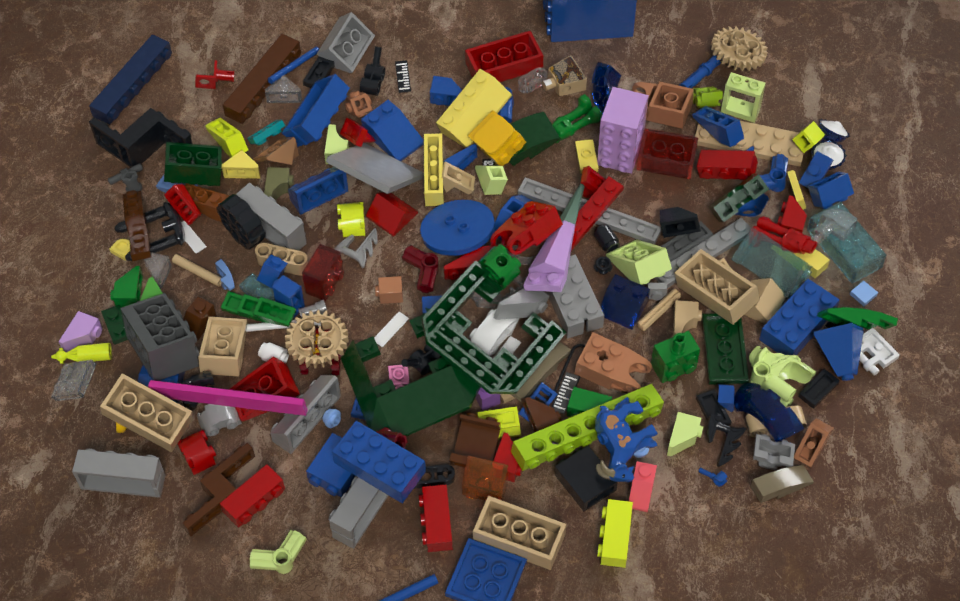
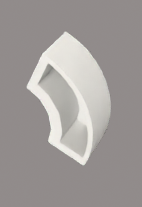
(492, 332)

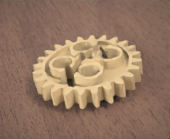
(738, 52)
(298, 337)

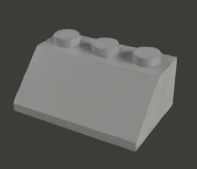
(346, 43)

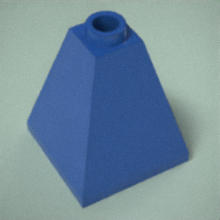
(842, 348)

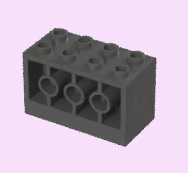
(160, 337)

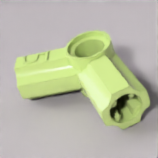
(269, 559)

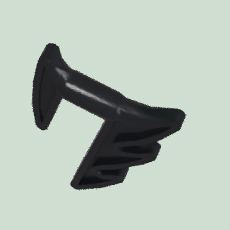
(731, 435)

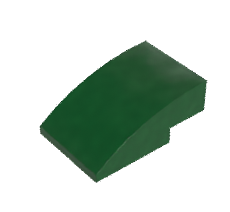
(537, 133)

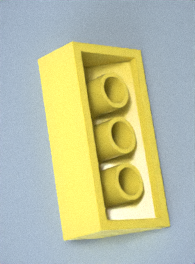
(472, 106)

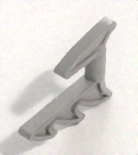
(360, 254)

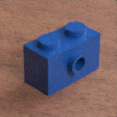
(831, 190)

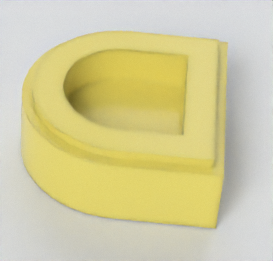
(120, 248)

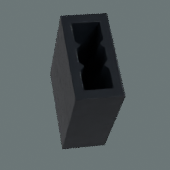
(582, 480)

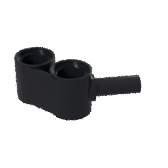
(373, 75)
(420, 360)

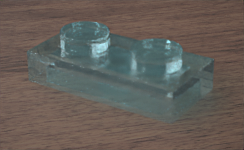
(256, 289)

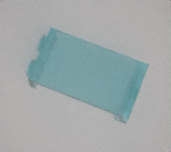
(773, 261)

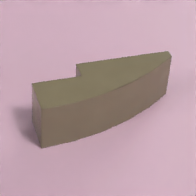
(781, 483)

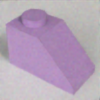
(81, 331)

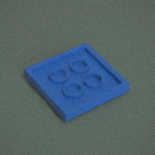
(485, 574)

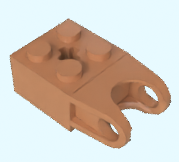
(667, 102)
(610, 364)

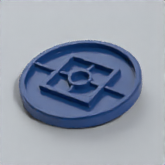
(457, 227)

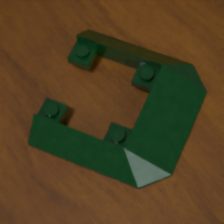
(446, 325)
(415, 404)

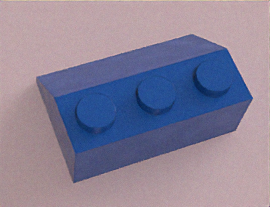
(318, 189)

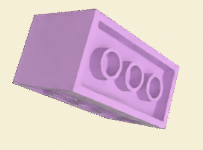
(622, 129)

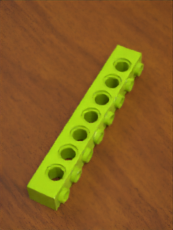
(542, 440)

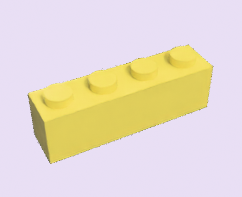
(433, 169)

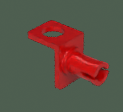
(222, 75)

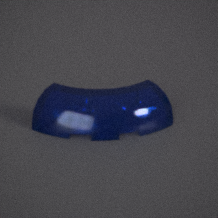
(603, 80)
(768, 409)

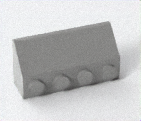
(318, 398)

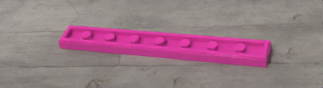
(230, 397)

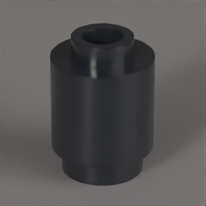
(606, 238)

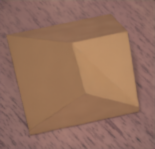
(280, 152)

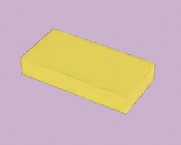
(796, 189)

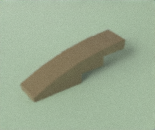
(546, 368)

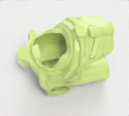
(773, 368)

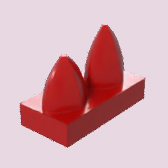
(356, 133)

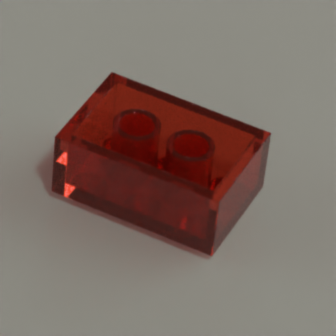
(667, 153)

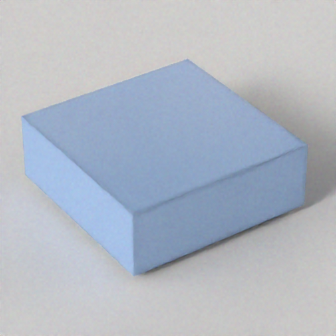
(863, 293)

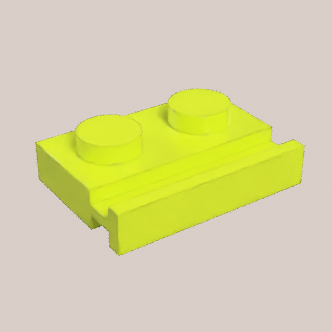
(508, 419)

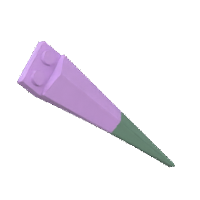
(552, 262)

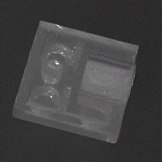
(73, 380)

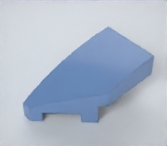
(226, 280)

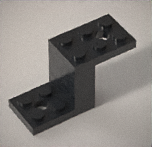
(140, 138)

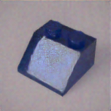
(624, 301)

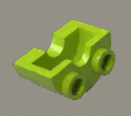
(707, 97)

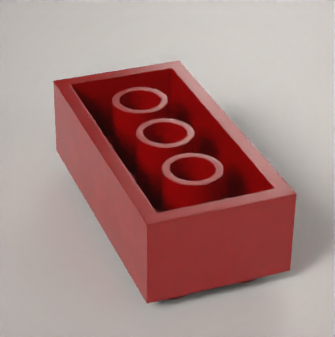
(506, 57)

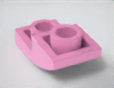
(399, 375)

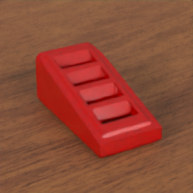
(174, 196)

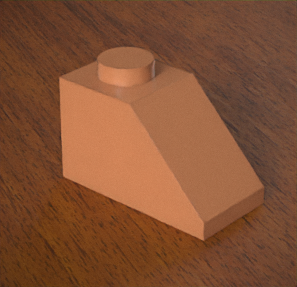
(813, 442)

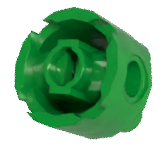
(501, 265)

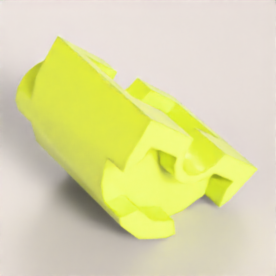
(351, 219)

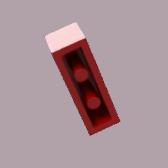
(726, 164)
(252, 496)
(436, 518)

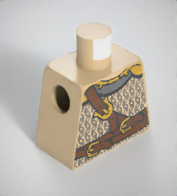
(565, 77)

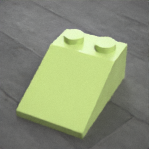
(641, 261)

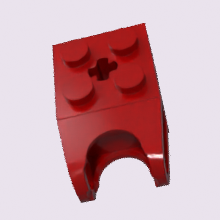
(528, 227)

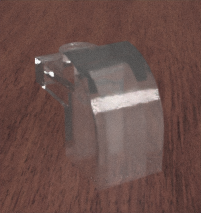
(836, 222)

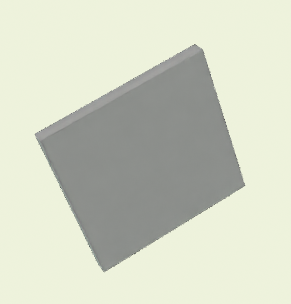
(375, 168)

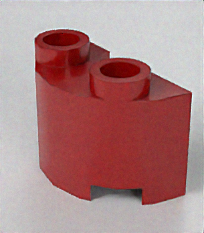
(196, 452)

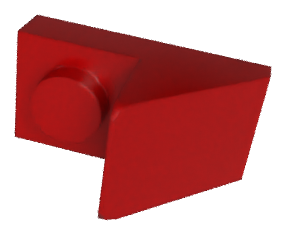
(591, 181)

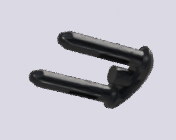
(173, 223)

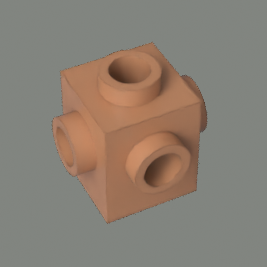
(364, 103)

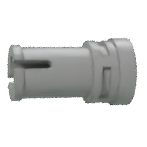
(317, 306)

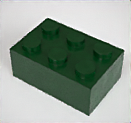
(193, 164)

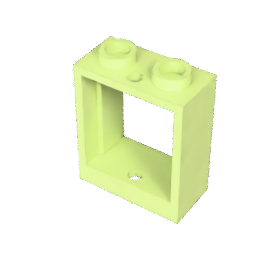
(738, 107)

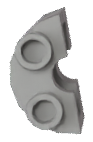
(218, 417)
(773, 454)

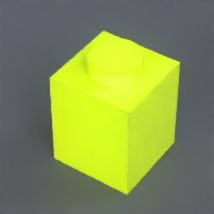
(808, 137)

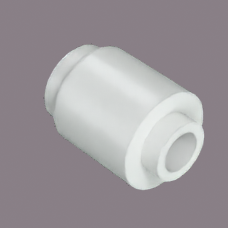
(271, 350)

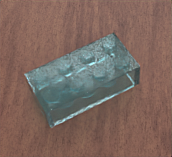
(855, 255)

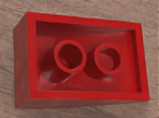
(270, 379)

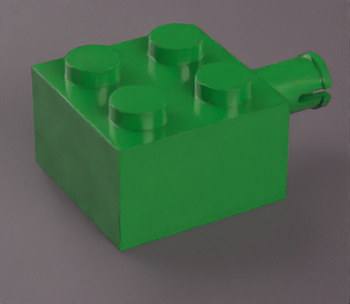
(675, 357)

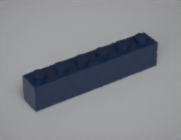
(130, 79)

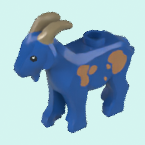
(620, 441)

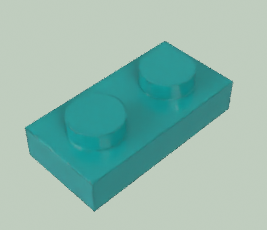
(271, 129)

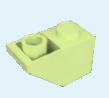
(491, 178)

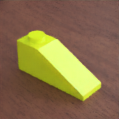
(227, 136)

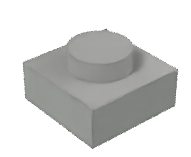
(657, 290)

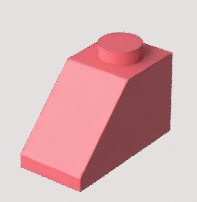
(642, 486)

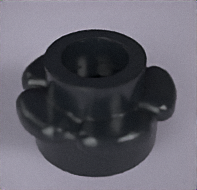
(603, 261)

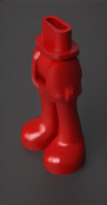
(792, 239)

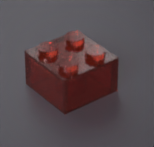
(323, 272)

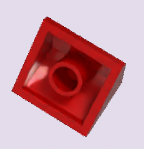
(390, 213)

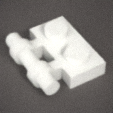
(879, 349)

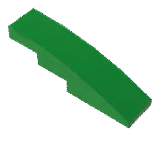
(258, 309)
(858, 316)

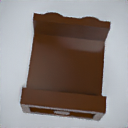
(475, 438)

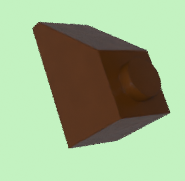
(198, 315)
(540, 414)

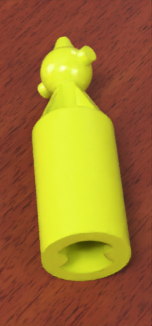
(93, 352)

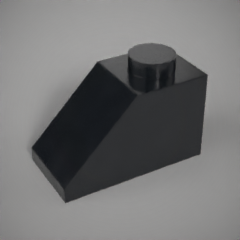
(678, 222)

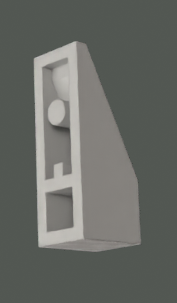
(522, 305)

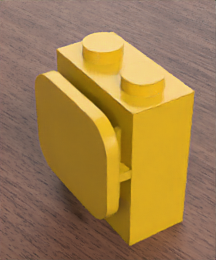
(497, 138)

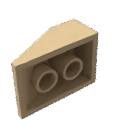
(223, 346)

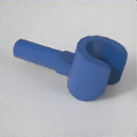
(719, 479)

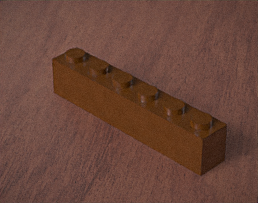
(252, 89)

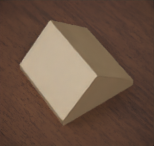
(770, 300)

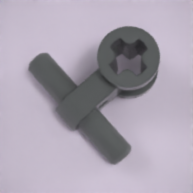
(129, 177)

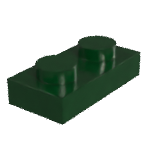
(114, 323)

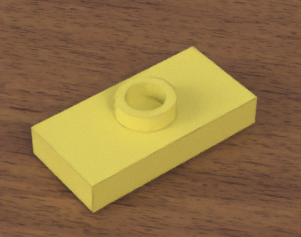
(586, 154)

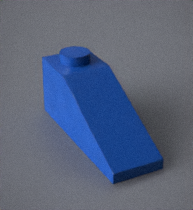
(720, 125)

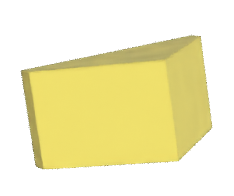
(240, 167)

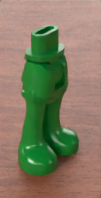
(563, 124)

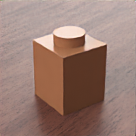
(389, 290)

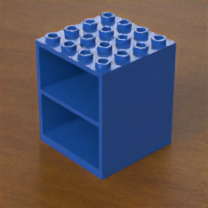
(589, 19)

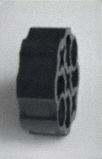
(241, 221)

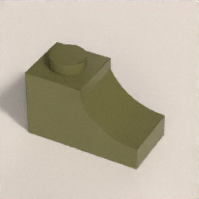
(278, 181)

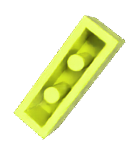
(615, 533)

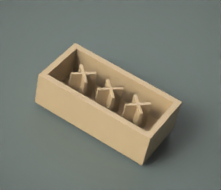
(717, 286)

